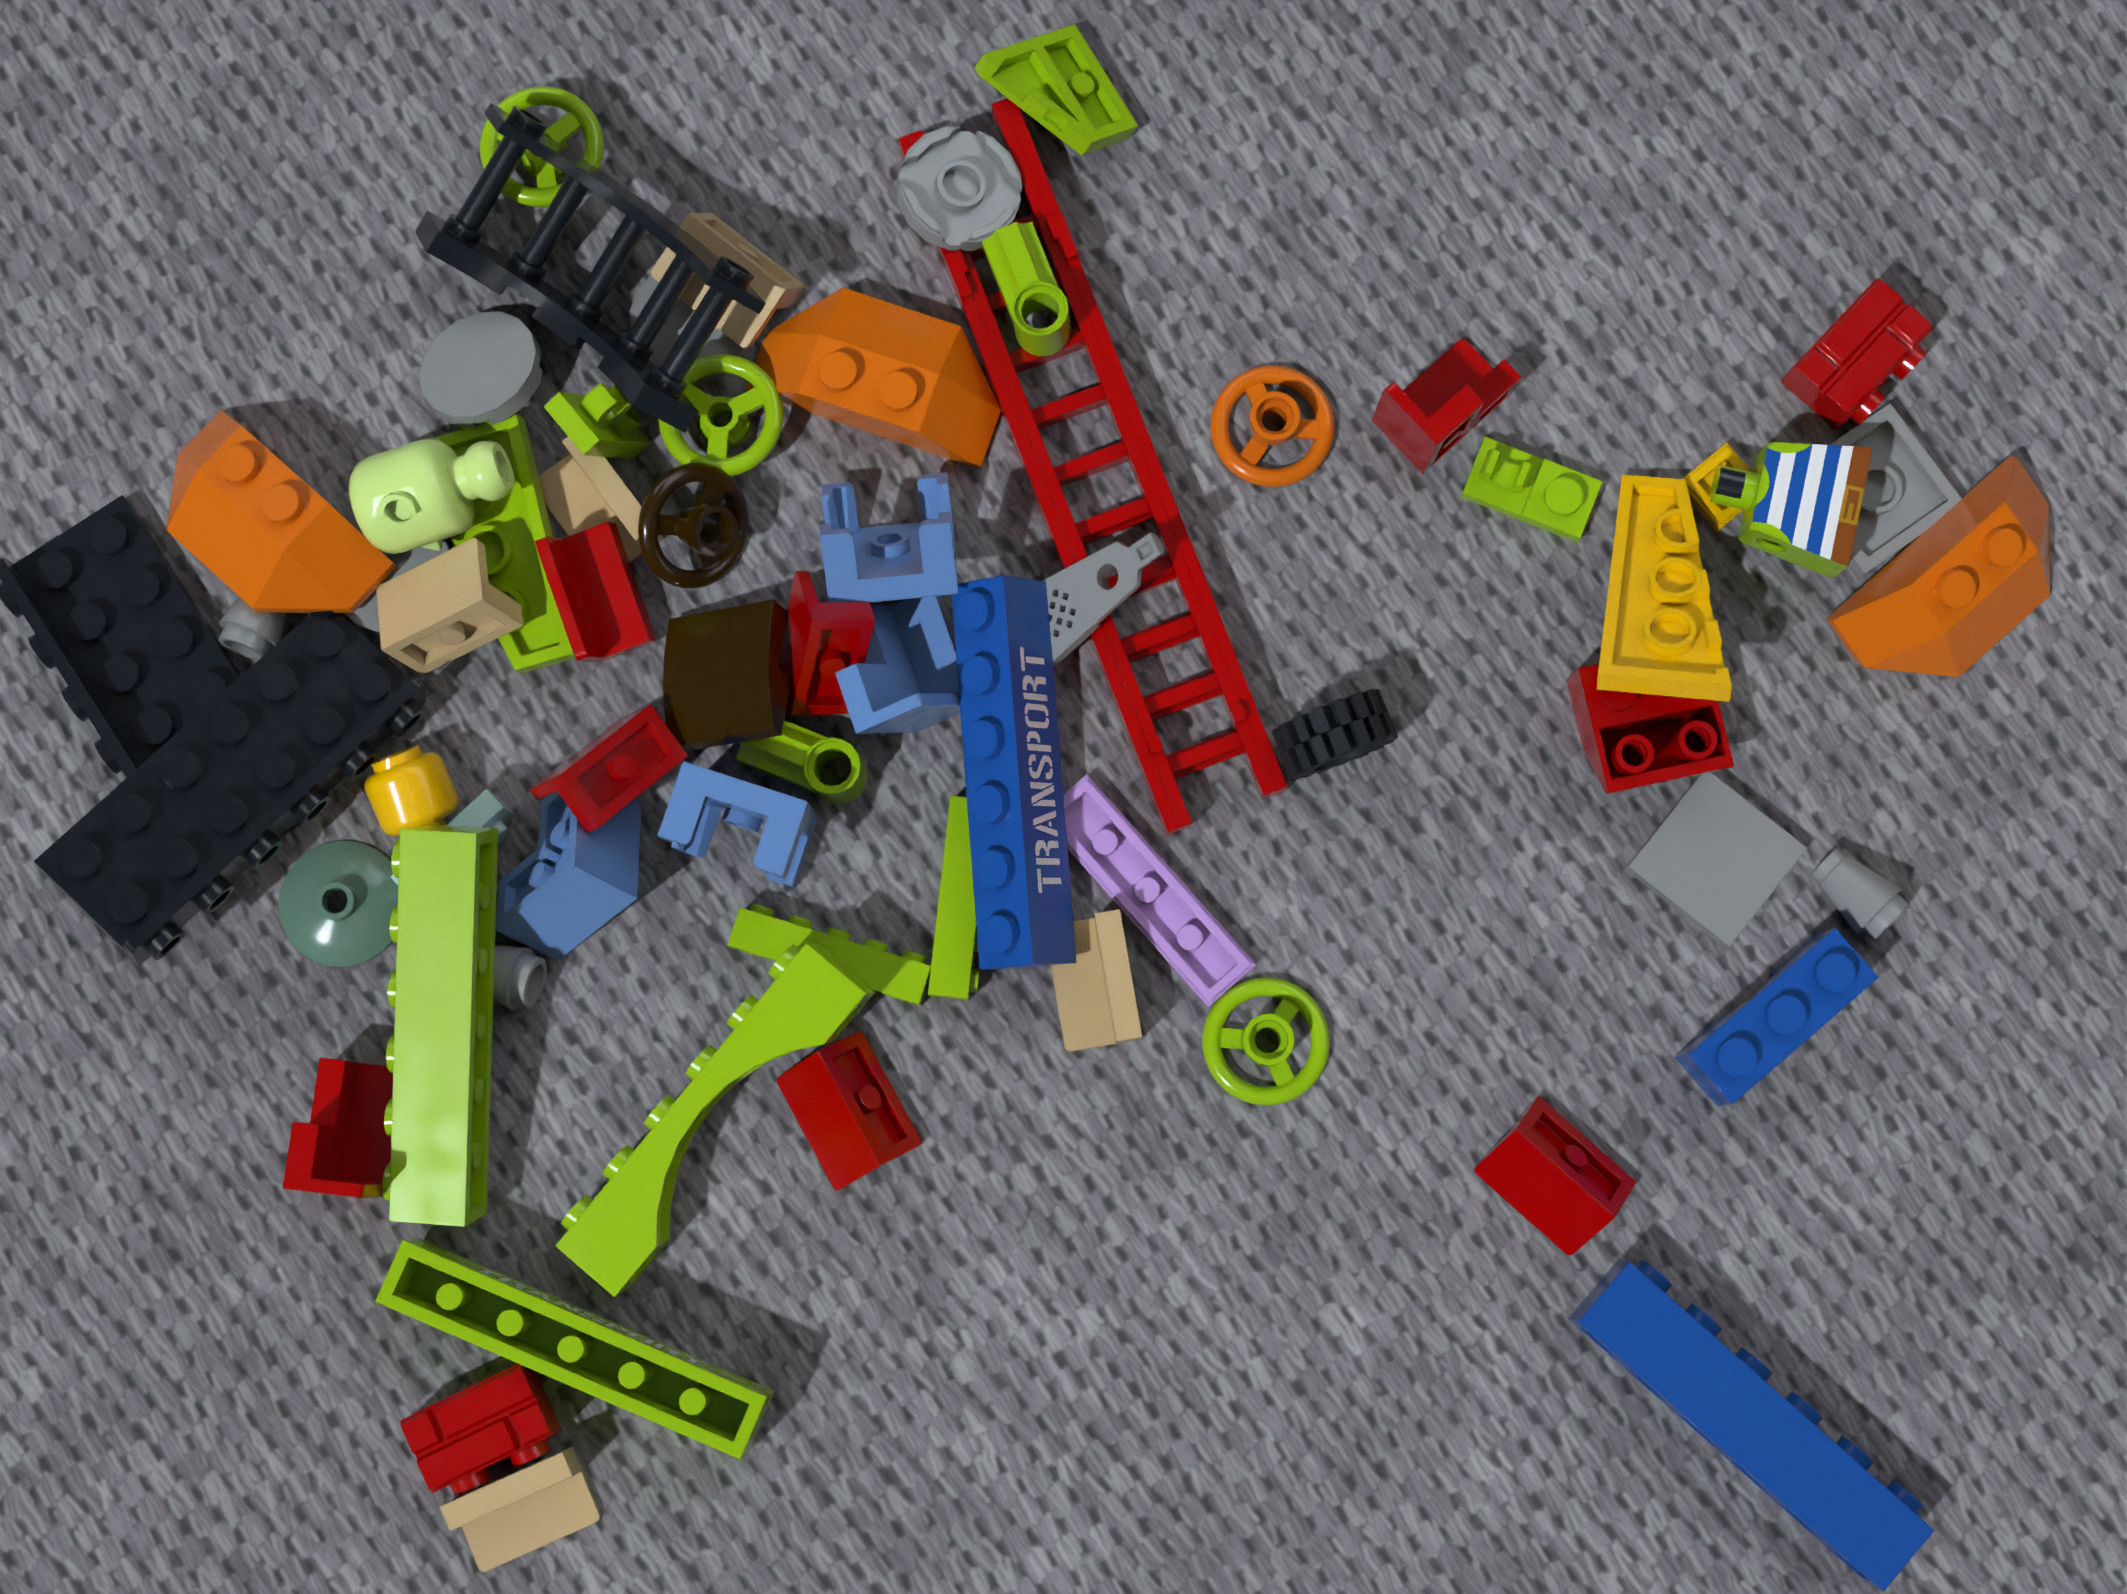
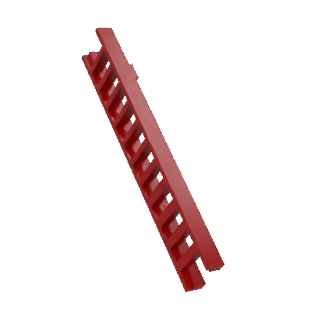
(1157, 504)

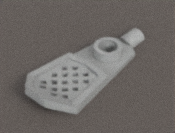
(1081, 593)

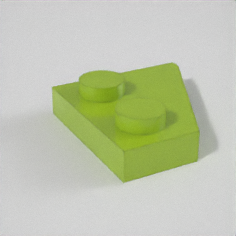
(1061, 88)

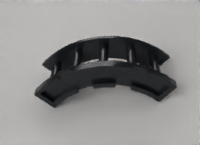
(577, 317)

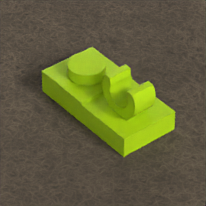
(599, 422)
(1531, 489)

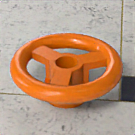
(1278, 404)

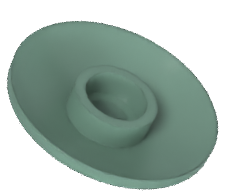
(358, 930)

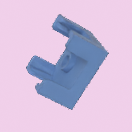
(889, 559)
(703, 794)

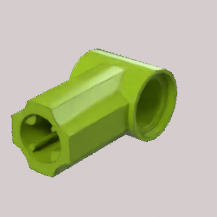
(1028, 286)
(799, 757)

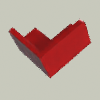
(1443, 403)
(346, 1139)

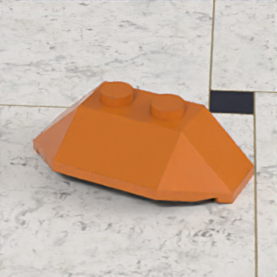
(884, 374)
(267, 527)
(1956, 582)

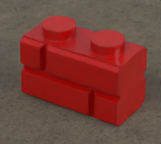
(1858, 354)
(480, 1427)

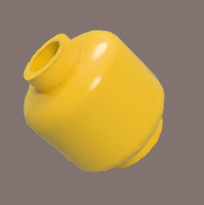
(410, 790)

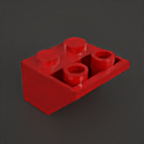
(1646, 737)

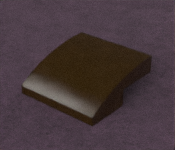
(725, 675)

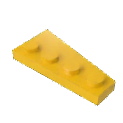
(1658, 602)

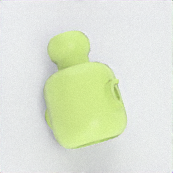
(425, 492)

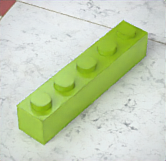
(955, 928)
(885, 973)

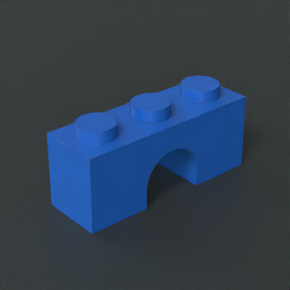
(1777, 1018)

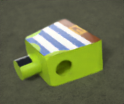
(1799, 502)

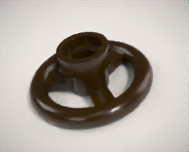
(722, 532)

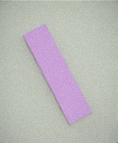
(1151, 894)

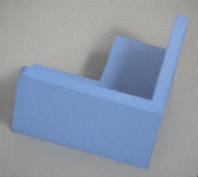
(907, 670)
(571, 880)

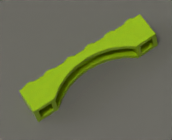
(631, 1215)

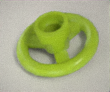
(578, 117)
(739, 428)
(1287, 1085)

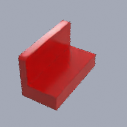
(596, 593)
(818, 644)
(614, 768)
(848, 1110)
(1555, 1177)

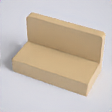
(770, 280)
(588, 492)
(443, 609)
(1098, 991)
(524, 1510)

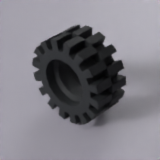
(1334, 734)

